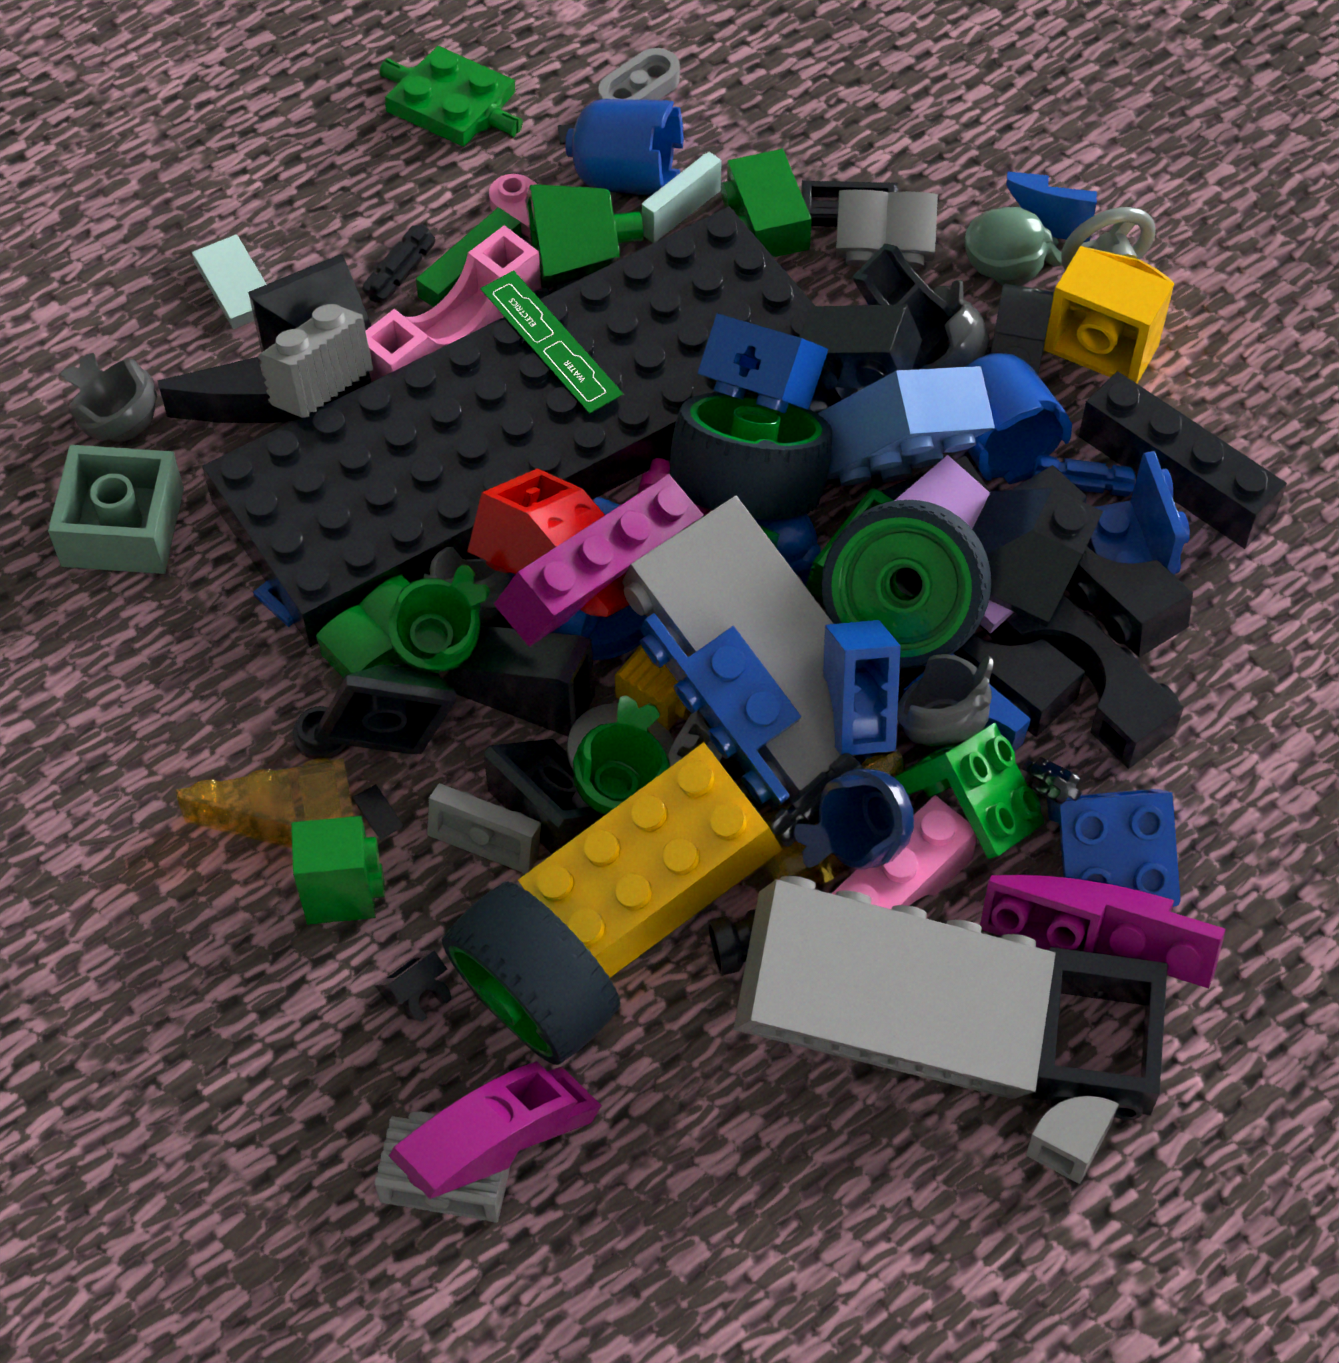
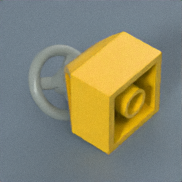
(1108, 300)

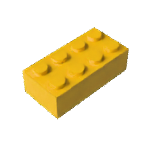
(654, 860)

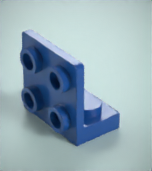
(1145, 526)
(1120, 840)

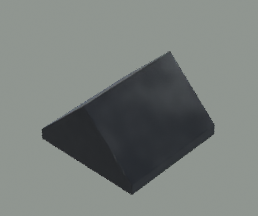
(539, 784)

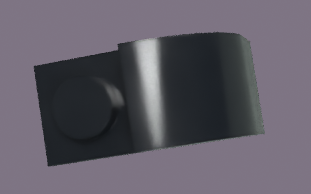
(1022, 323)

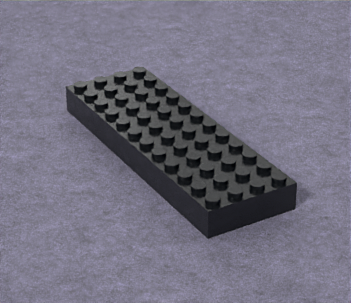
(403, 461)

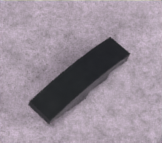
(229, 395)

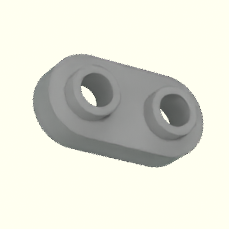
(635, 78)

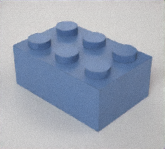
(906, 423)

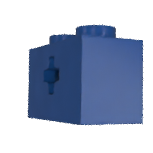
(763, 362)

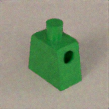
(577, 230)

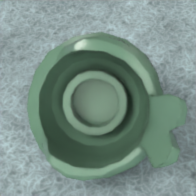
(1010, 245)

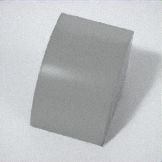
(1072, 1135)

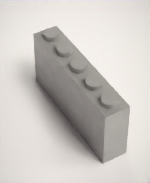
(730, 575)
(895, 988)

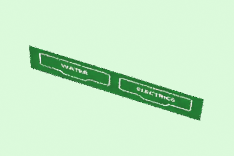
(552, 341)

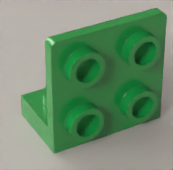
(986, 786)

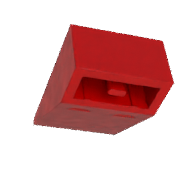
(529, 519)

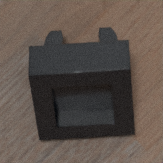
(411, 980)

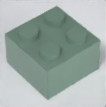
(116, 509)

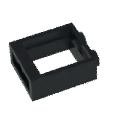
(1113, 980)

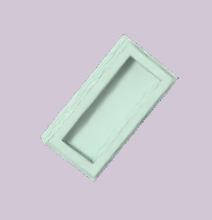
(681, 196)
(230, 277)

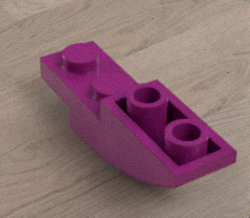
(1102, 921)
(491, 1126)

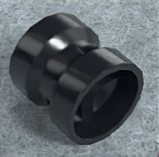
(730, 941)

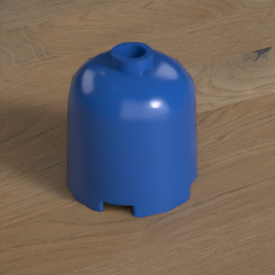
(626, 144)
(1024, 417)

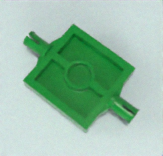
(450, 96)

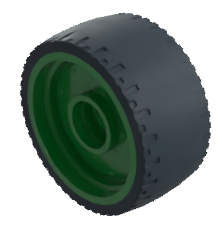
(750, 451)
(919, 536)
(531, 972)

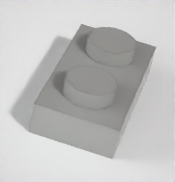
(483, 828)

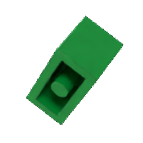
(768, 201)
(336, 869)

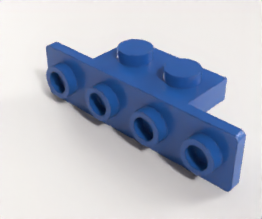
(734, 698)

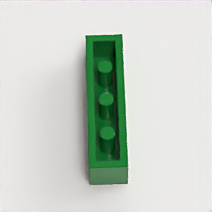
(444, 273)

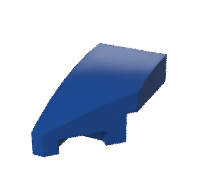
(1056, 207)

